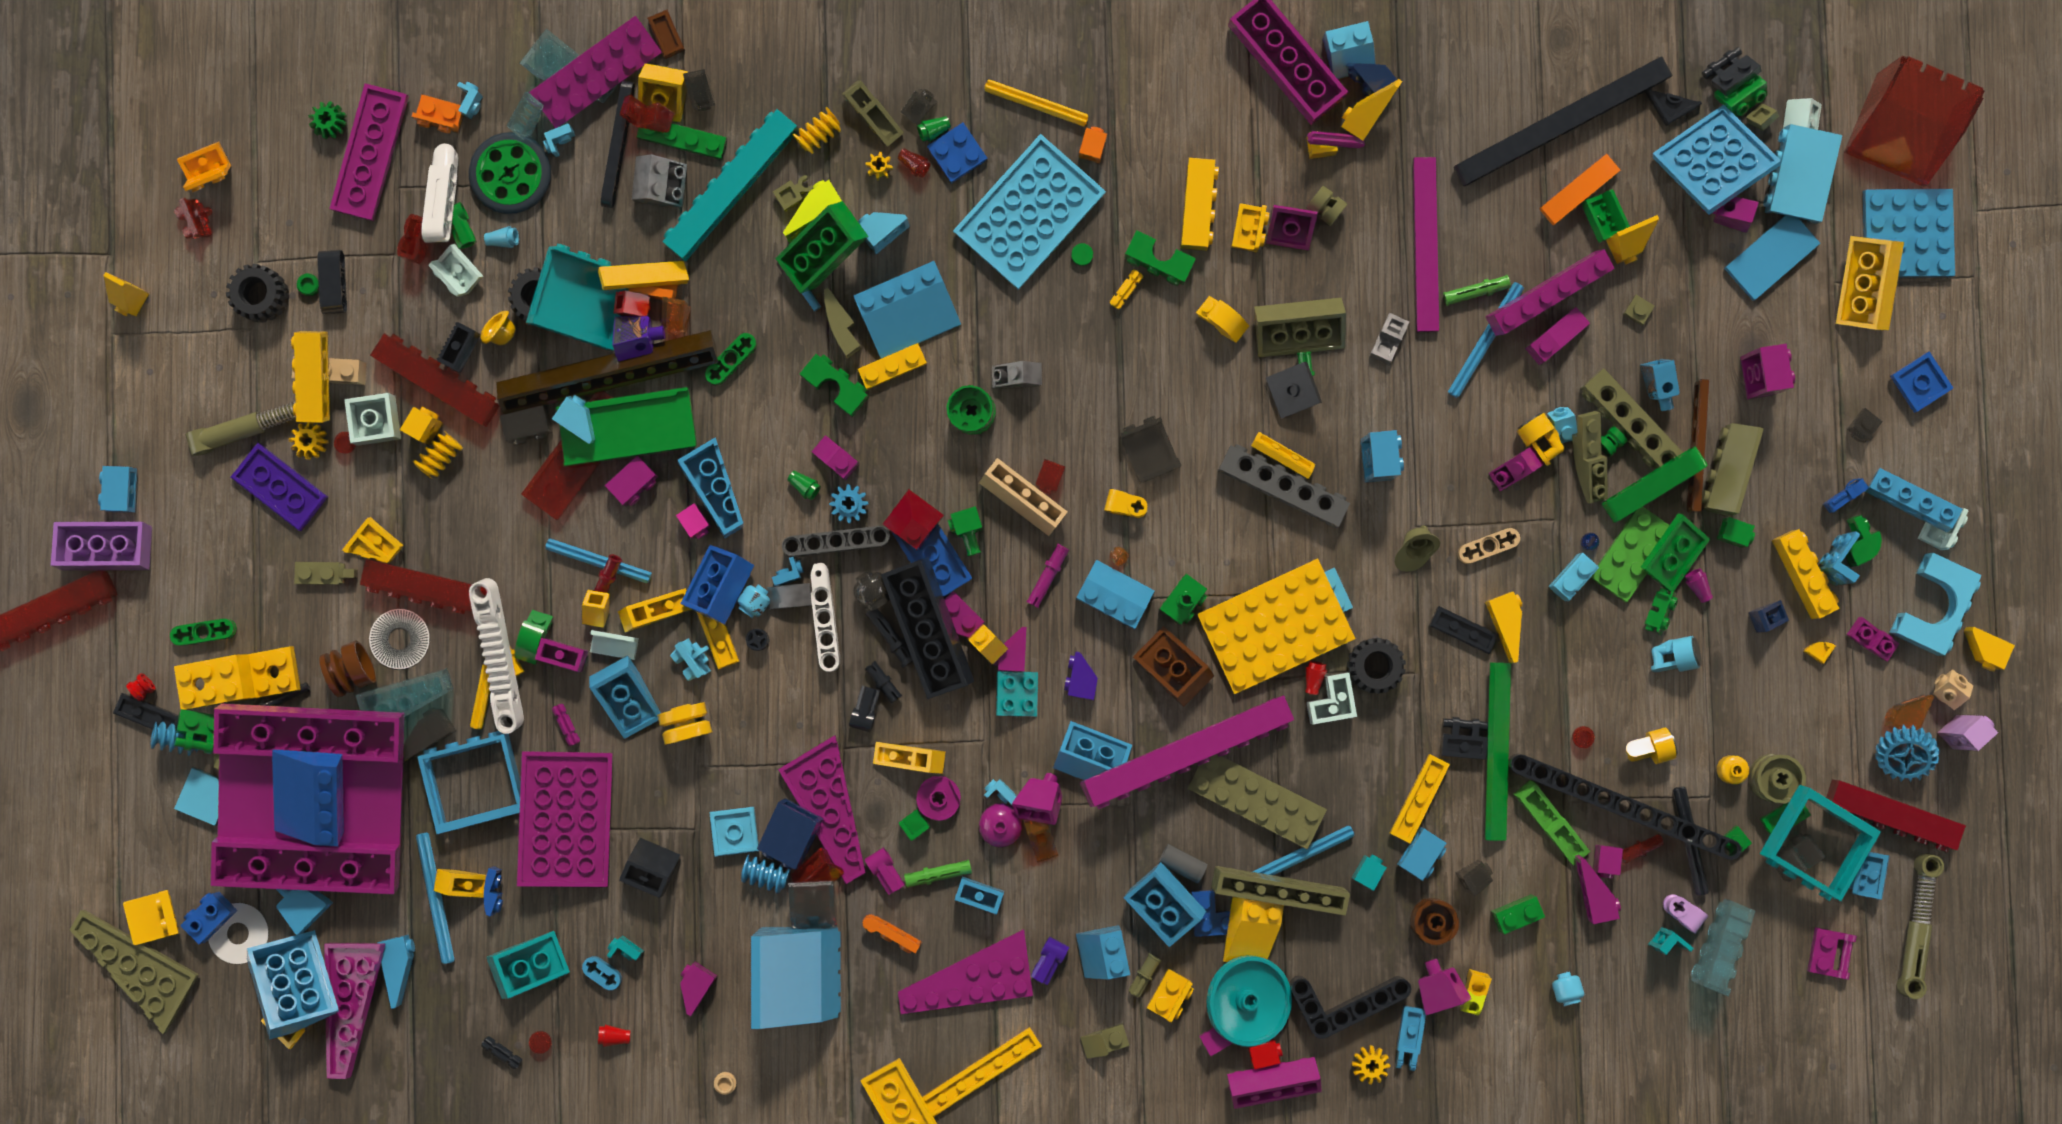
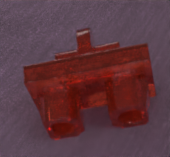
(196, 217)

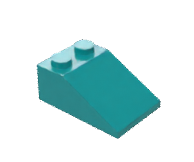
(527, 965)

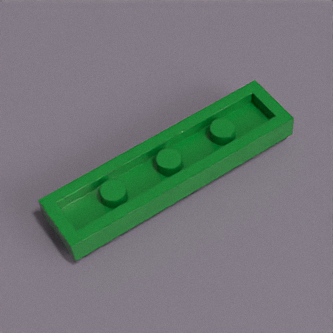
(687, 140)

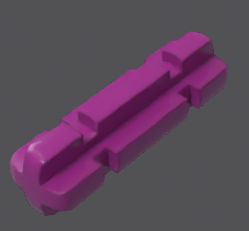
(566, 724)

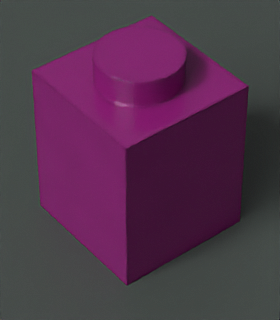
(1607, 861)

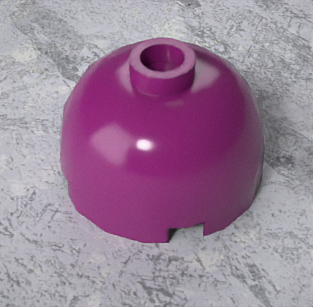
(1000, 825)

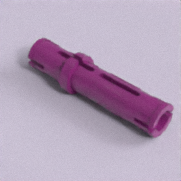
(1048, 575)

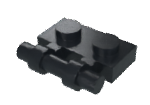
(1735, 75)
(1462, 745)

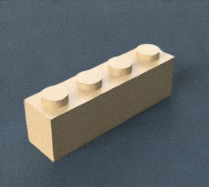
(1023, 497)

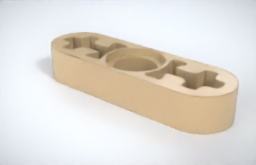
(1501, 534)

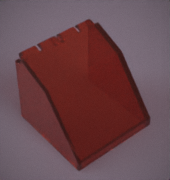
(1913, 119)

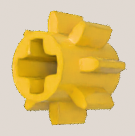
(874, 162)

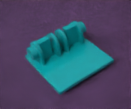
(1017, 693)

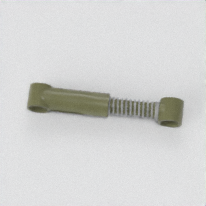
(207, 439)
(1919, 929)

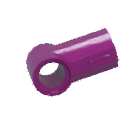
(882, 867)

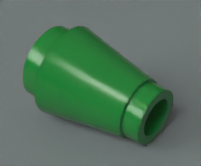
(933, 128)
(804, 485)

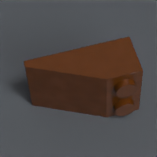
(1174, 666)

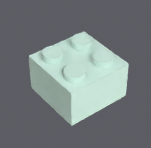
(372, 419)

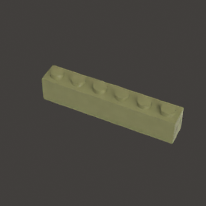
(1280, 890)

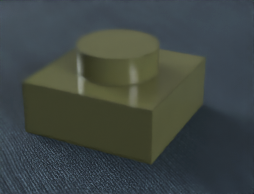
(1762, 116)
(1638, 310)

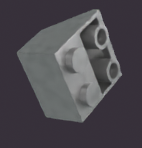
(659, 181)

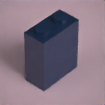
(789, 834)

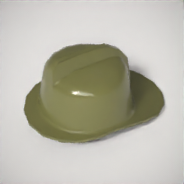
(1416, 549)

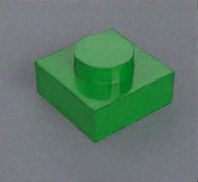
(1739, 836)

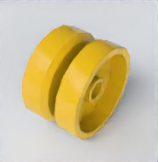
(683, 719)

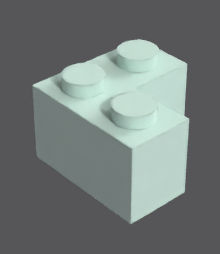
(1339, 703)

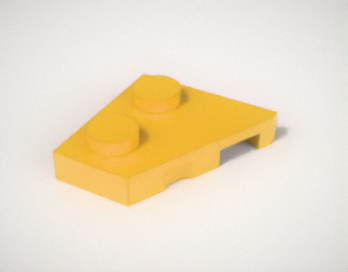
(373, 542)

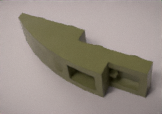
(1589, 461)

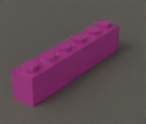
(1549, 292)

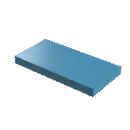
(1771, 256)

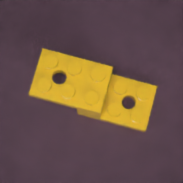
(237, 678)

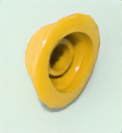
(498, 329)

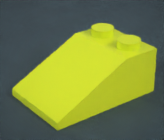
(814, 203)

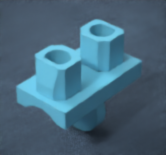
(693, 656)

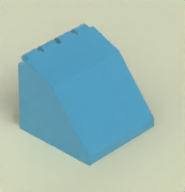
(794, 976)

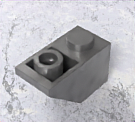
(1017, 374)

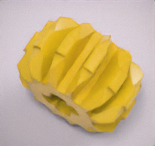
(307, 432)
(1375, 1070)

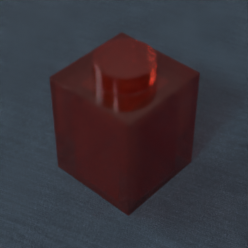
(1049, 477)

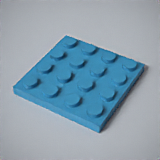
(1716, 159)
(1918, 219)

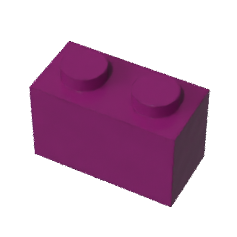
(632, 481)
(561, 655)

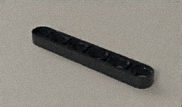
(616, 149)

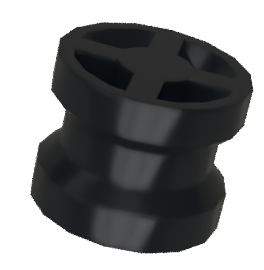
(754, 638)

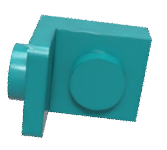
(628, 948)

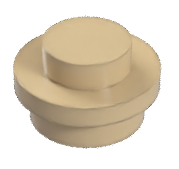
(725, 1083)

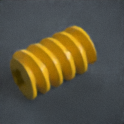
(817, 131)
(438, 455)

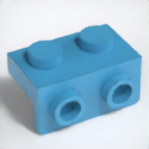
(1871, 876)

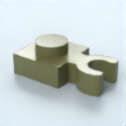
(790, 194)

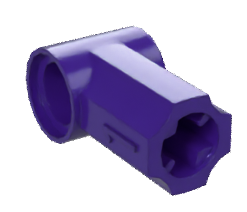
(1051, 956)

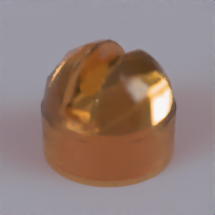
(1119, 556)

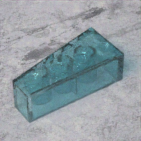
(1723, 947)

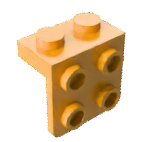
(204, 166)

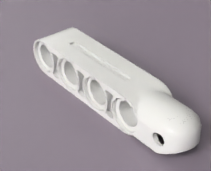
(440, 195)
(823, 583)

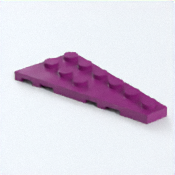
(821, 788)
(983, 977)
(353, 978)

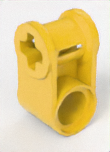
(1121, 502)

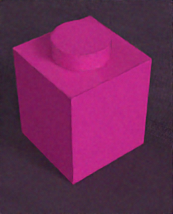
(694, 521)

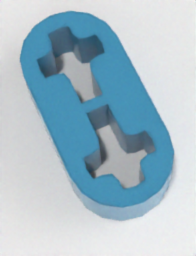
(598, 977)

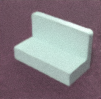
(1803, 113)
(613, 644)

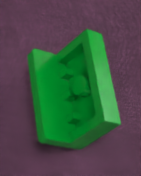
(1745, 96)
(1605, 215)

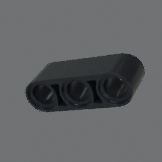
(332, 282)

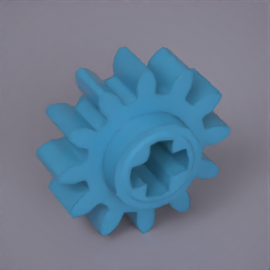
(843, 510)

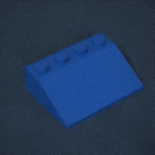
(308, 796)

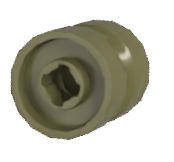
(1323, 198)

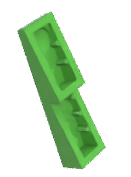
(1551, 821)

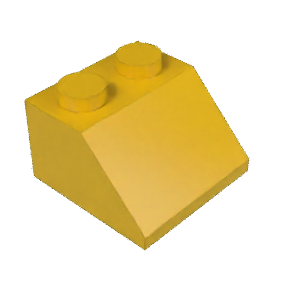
(663, 86)

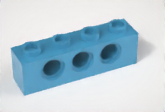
(1914, 500)

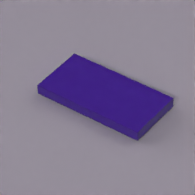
(279, 487)

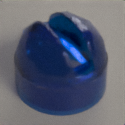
(1585, 540)

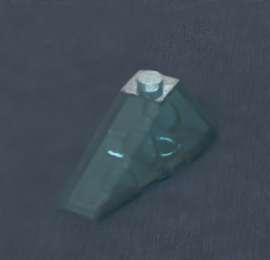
(549, 56)

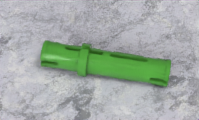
(1486, 288)
(930, 875)

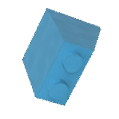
(1103, 953)

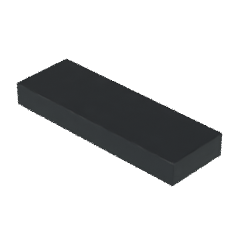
(1463, 630)
(143, 712)

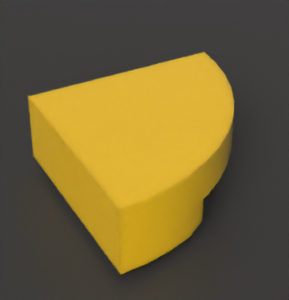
(1820, 651)

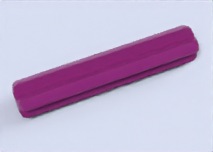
(1335, 139)

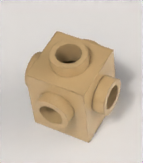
(1952, 689)

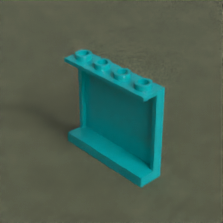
(572, 298)

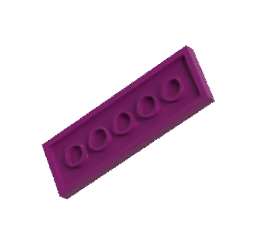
(595, 71)
(369, 152)

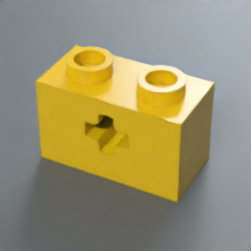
(422, 425)

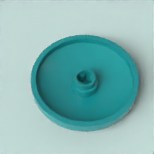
(1249, 1000)

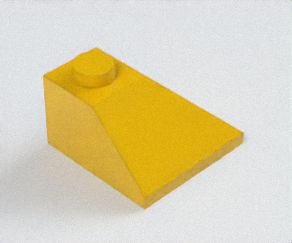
(1631, 241)

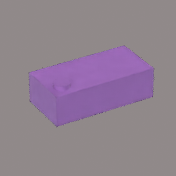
(101, 546)

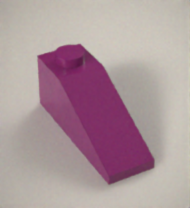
(1557, 336)
(1598, 899)

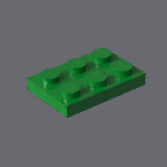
(1675, 552)

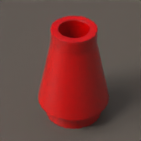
(1314, 676)
(613, 1036)

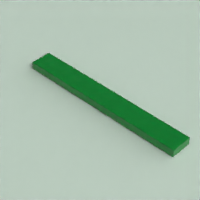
(1498, 752)

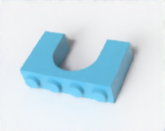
(1959, 585)

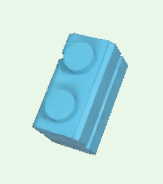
(1573, 576)

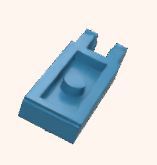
(1410, 1035)

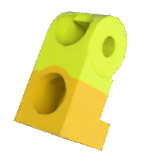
(1477, 987)

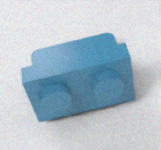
(1831, 562)

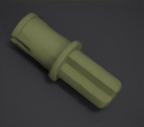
(1144, 975)

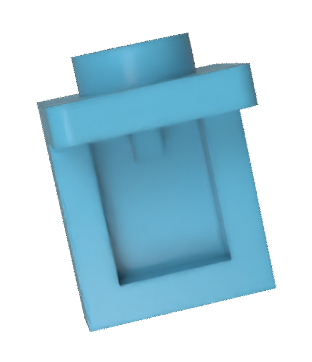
(471, 102)
(1564, 422)

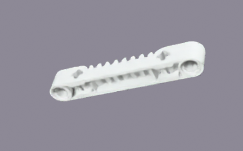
(498, 658)

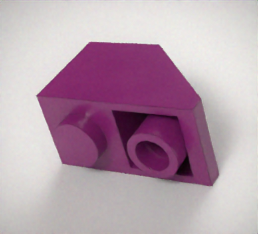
(1516, 468)

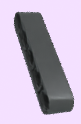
(825, 541)

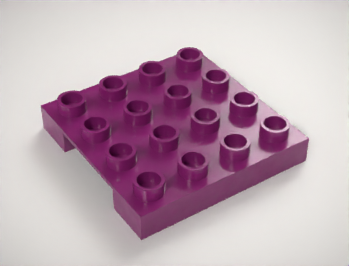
(247, 846)

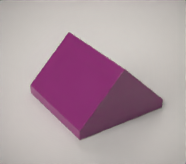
(1291, 227)

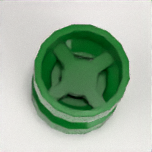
(1612, 440)

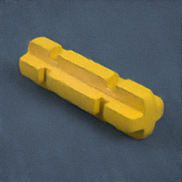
(1126, 289)

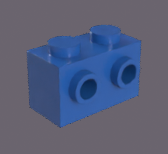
(208, 917)

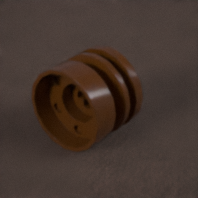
(347, 669)

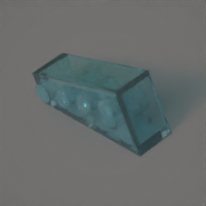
(407, 694)

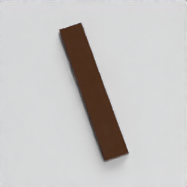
(1698, 439)

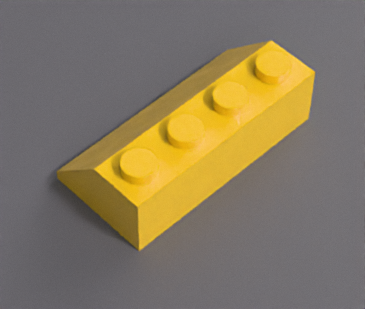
(1869, 283)

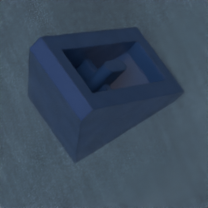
(1768, 616)

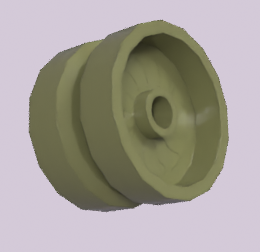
(1768, 769)

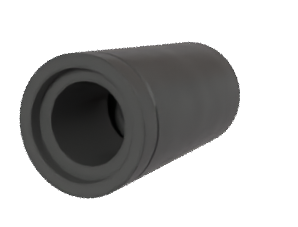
(1183, 863)

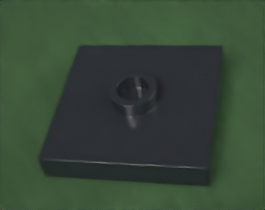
(1293, 390)

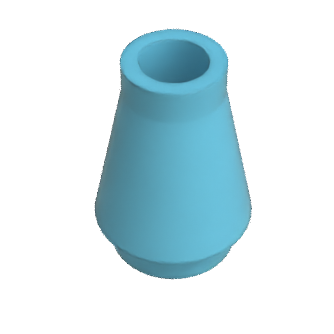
(503, 237)

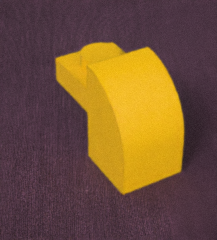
(1224, 318)

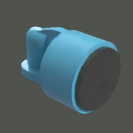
(1685, 651)

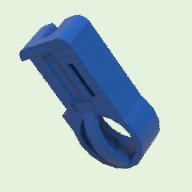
(1847, 494)

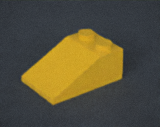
(1252, 928)

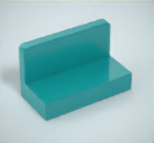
(1666, 939)

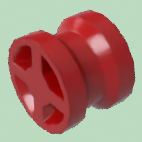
(141, 687)

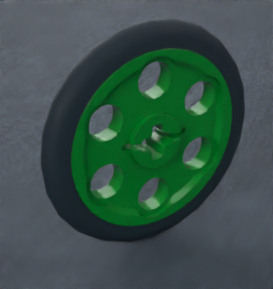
(513, 202)

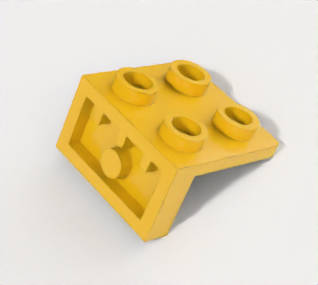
(151, 917)

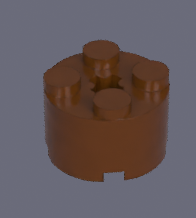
(1438, 933)

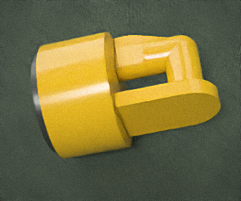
(1536, 429)
(1658, 745)

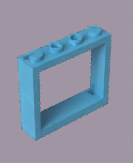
(454, 748)

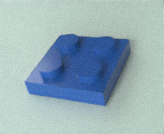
(957, 152)
(1921, 382)

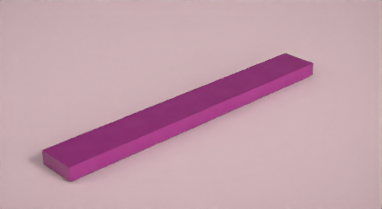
(1426, 244)

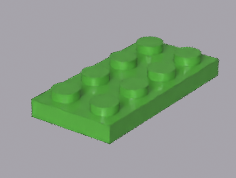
(1621, 565)

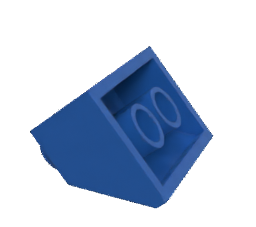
(717, 584)

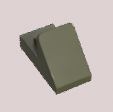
(1104, 1041)

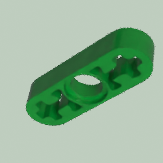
(747, 352)
(195, 626)

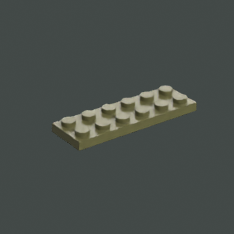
(1258, 799)

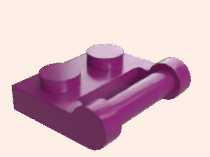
(1824, 952)

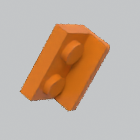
(438, 114)

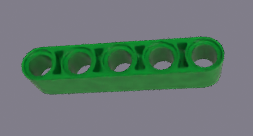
(1654, 484)

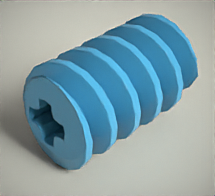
(167, 737)
(764, 874)

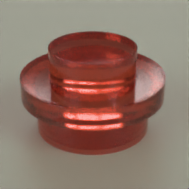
(342, 443)
(1583, 737)
(540, 1042)

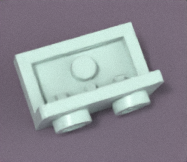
(456, 271)
(1940, 538)

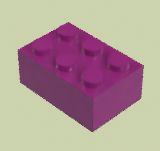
(1767, 371)

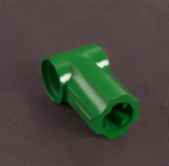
(460, 227)

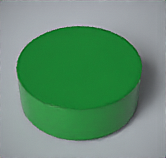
(1082, 254)
(308, 284)

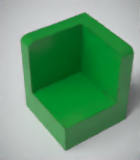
(914, 824)

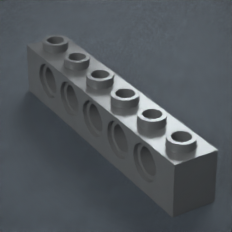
(1231, 468)

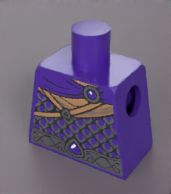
(635, 336)

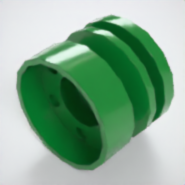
(968, 397)

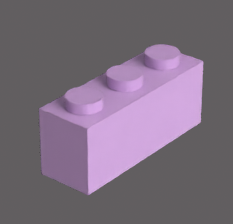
(1968, 732)

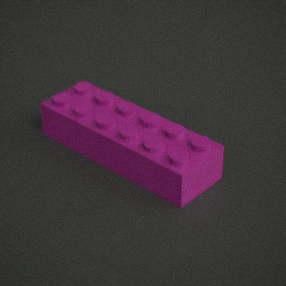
(1287, 59)

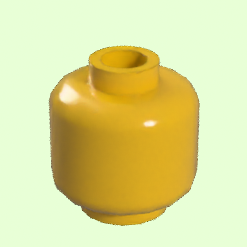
(1726, 767)

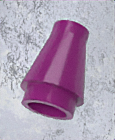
(1699, 584)

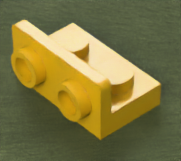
(1170, 995)

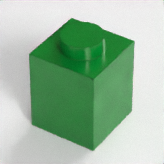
(1736, 532)

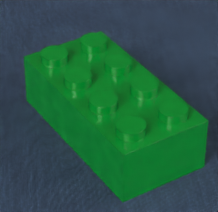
(821, 247)

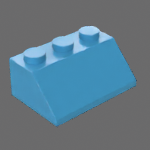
(1115, 594)
(1089, 752)

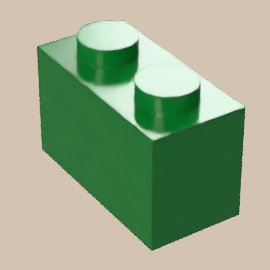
(1517, 914)

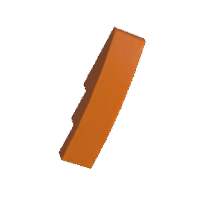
(1579, 189)

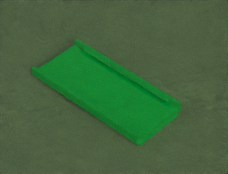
(634, 427)

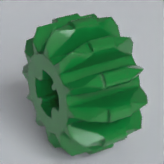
(324, 113)

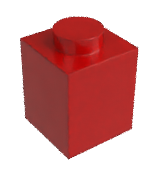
(631, 304)
(1265, 1054)

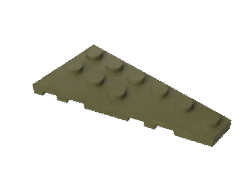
(142, 972)

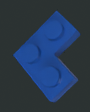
(1212, 922)

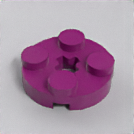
(943, 786)

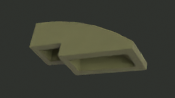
(872, 113)
(840, 325)

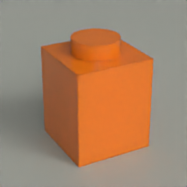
(1093, 144)

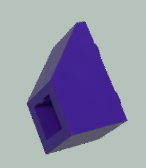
(1082, 680)

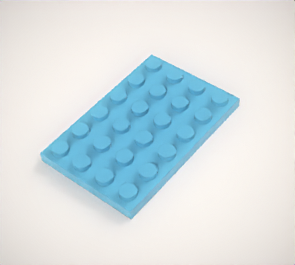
(1029, 211)

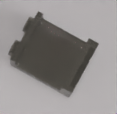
(1149, 449)

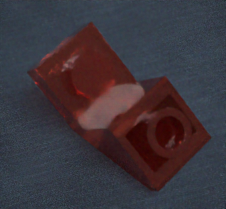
(650, 117)

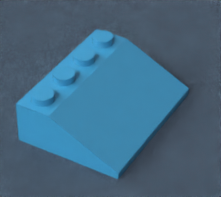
(907, 309)
(291, 983)

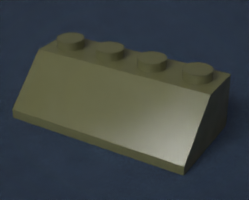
(1300, 327)
(1731, 469)

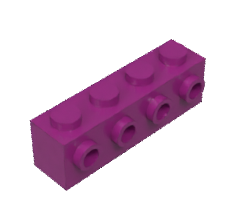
(1274, 1082)

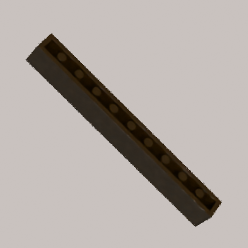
(606, 373)

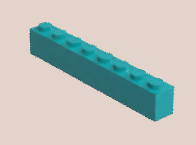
(730, 185)

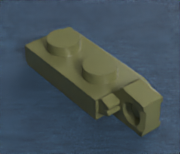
(322, 573)

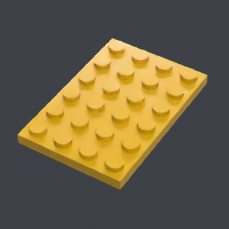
(1276, 626)

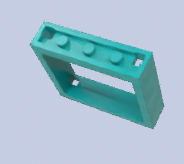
(1852, 862)

